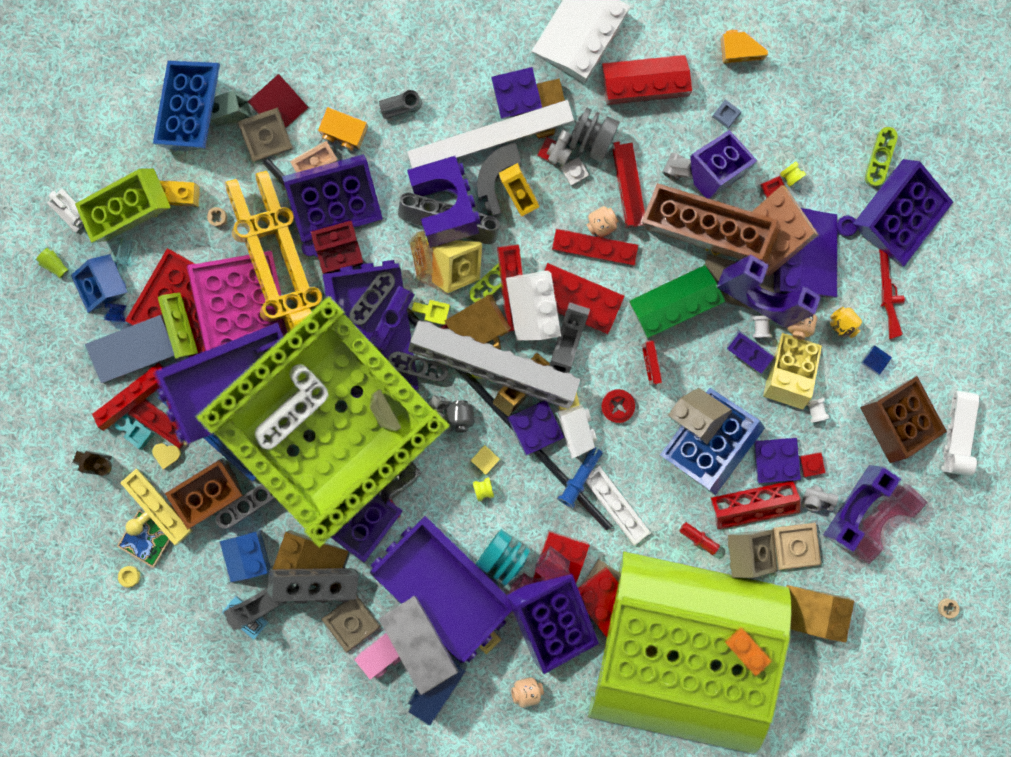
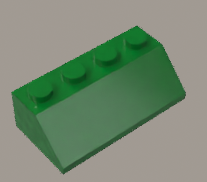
(676, 301)

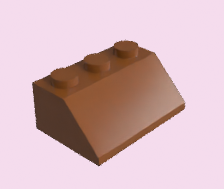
(205, 493)

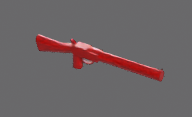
(887, 298)

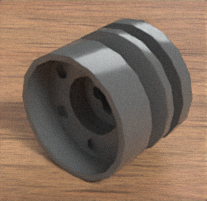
(594, 134)

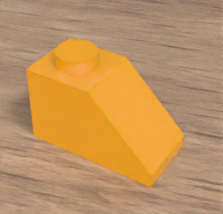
(740, 48)

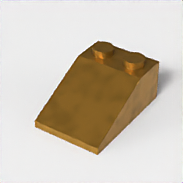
(302, 553)
(820, 613)

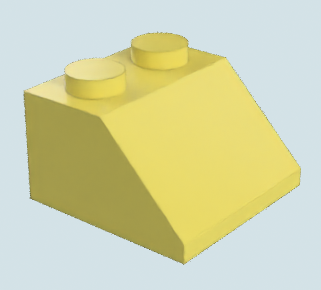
(456, 264)

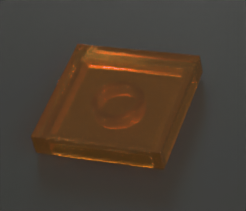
(421, 256)

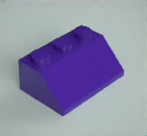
(720, 164)

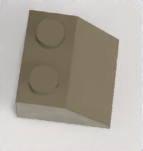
(699, 414)
(752, 553)

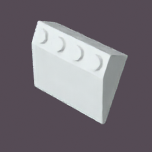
(580, 35)

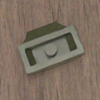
(383, 412)

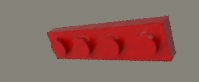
(595, 247)
(509, 266)
(127, 399)

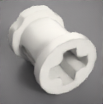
(762, 327)
(817, 410)

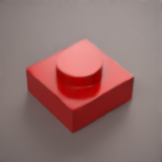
(812, 464)

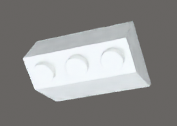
(533, 306)

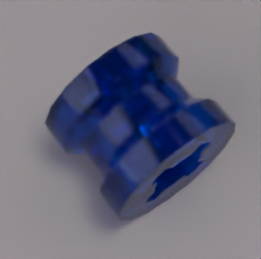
(115, 312)

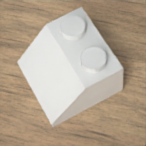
(576, 430)

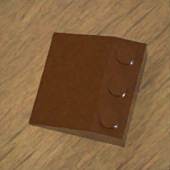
(903, 420)

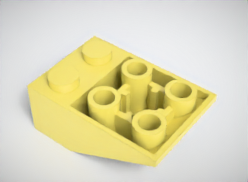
(793, 371)

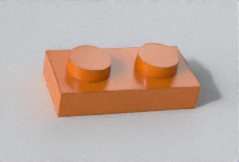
(748, 651)

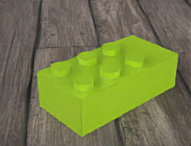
(122, 205)

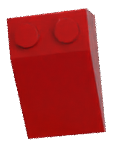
(569, 547)

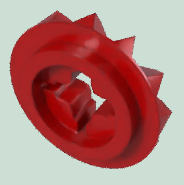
(628, 405)

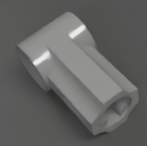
(678, 167)

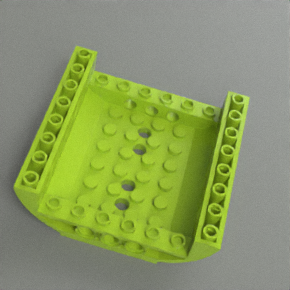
(351, 450)
(695, 615)

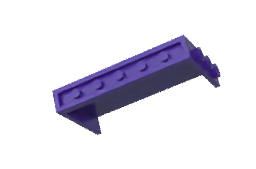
(347, 288)
(201, 379)
(449, 586)

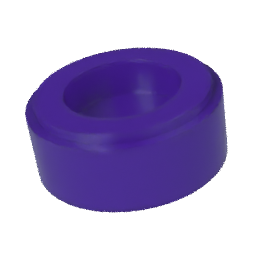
(845, 226)

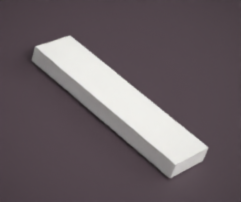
(617, 506)

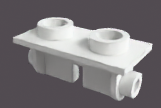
(65, 208)

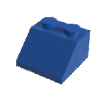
(99, 282)
(245, 556)

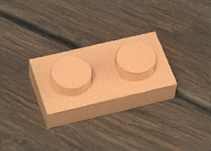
(317, 156)

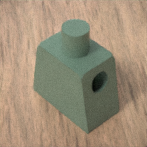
(230, 108)

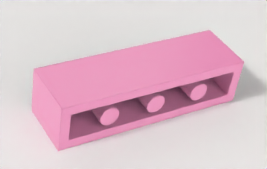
(377, 657)

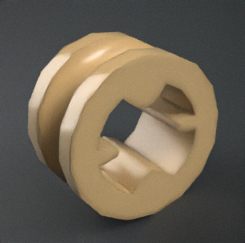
(210, 217)
(945, 602)

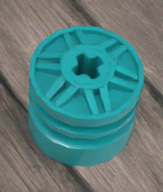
(503, 557)

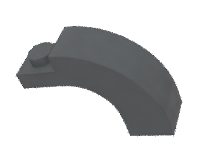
(489, 173)
(570, 335)
(250, 610)

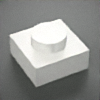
(574, 171)

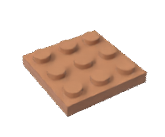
(795, 227)

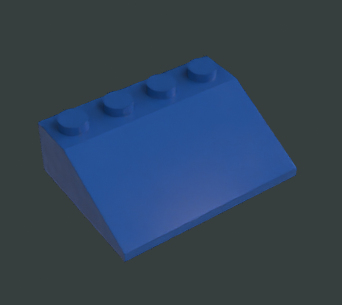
(186, 105)
(715, 462)

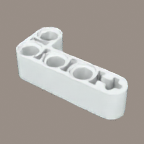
(288, 410)
(960, 434)

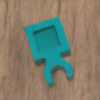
(136, 433)

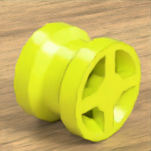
(792, 174)
(483, 489)

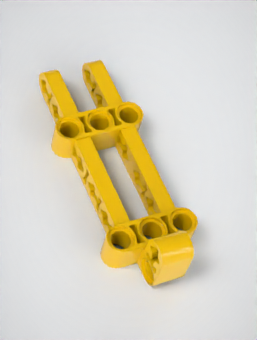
(303, 308)

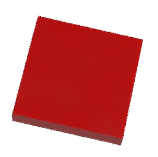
(651, 363)

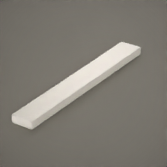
(493, 134)

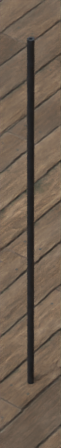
(489, 400)

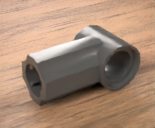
(398, 104)

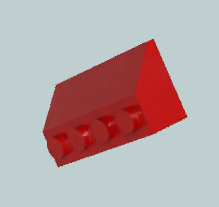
(646, 79)

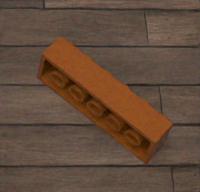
(710, 224)

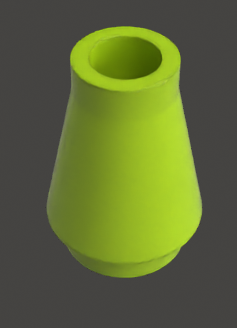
(50, 261)

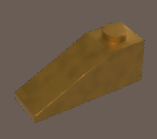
(509, 399)

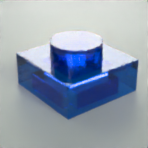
(876, 360)

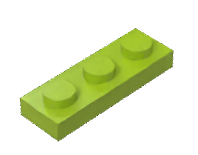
(177, 325)

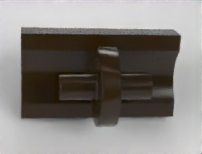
(93, 463)

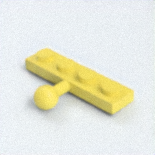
(155, 508)

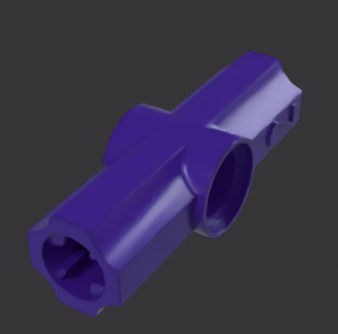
(385, 330)

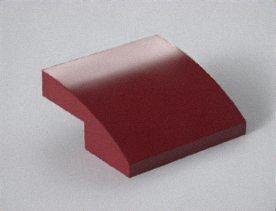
(279, 94)
(337, 247)

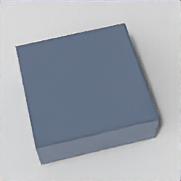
(726, 114)

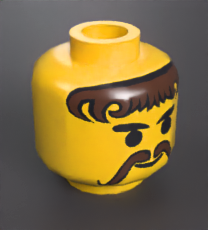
(845, 322)

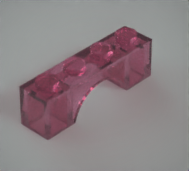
(903, 502)

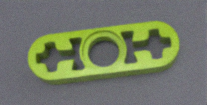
(888, 152)
(479, 286)

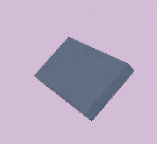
(130, 349)

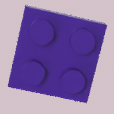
(516, 92)
(535, 427)
(777, 460)

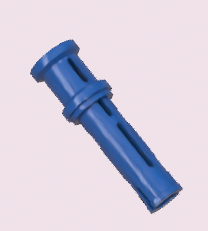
(575, 485)

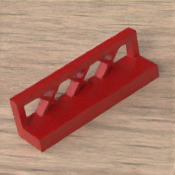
(628, 184)
(757, 509)

